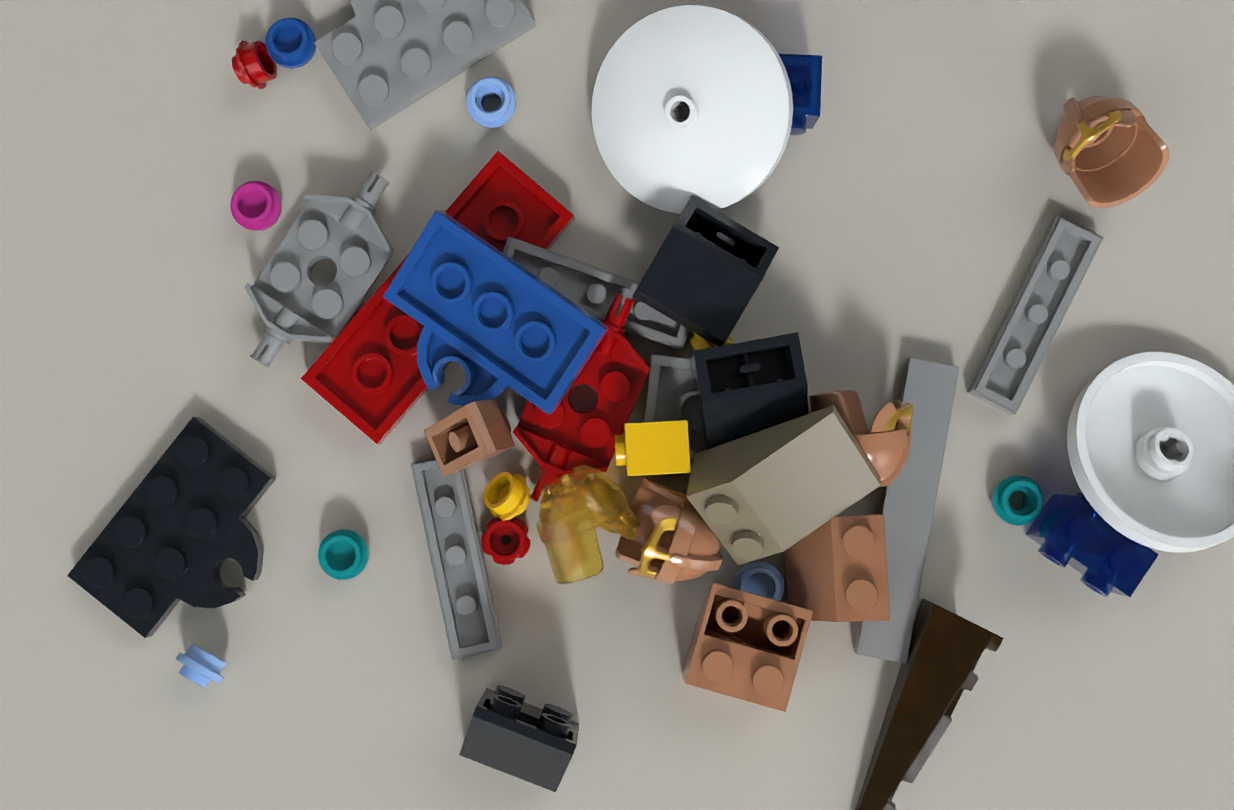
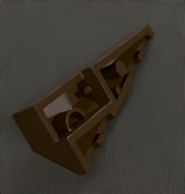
(924, 696)

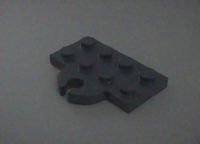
(179, 532)

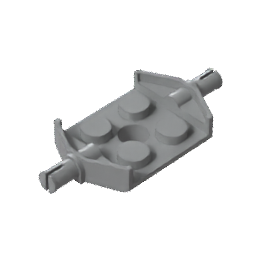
(285, 289)

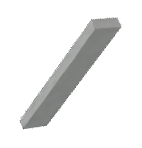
(910, 507)

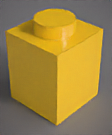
(654, 448)

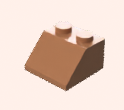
(841, 570)

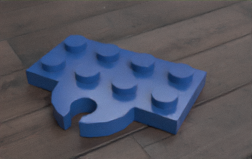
(490, 319)

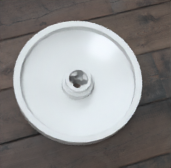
(735, 101)
(1157, 450)

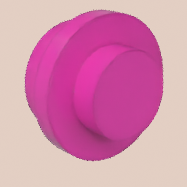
(256, 206)

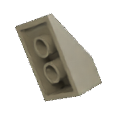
(779, 483)

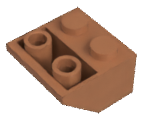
(747, 646)

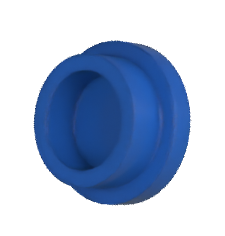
(290, 43)

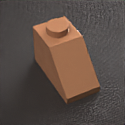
(469, 436)

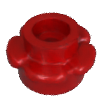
(253, 64)
(502, 553)

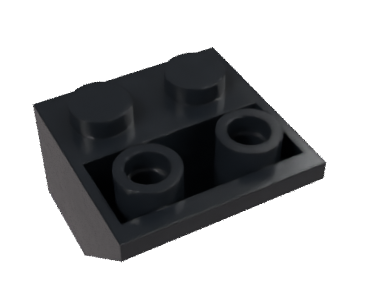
(706, 272)
(749, 386)
(521, 737)

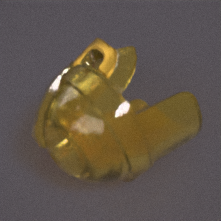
(569, 518)

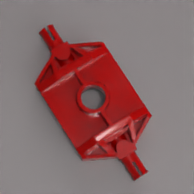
(588, 438)

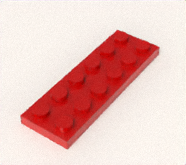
(373, 361)

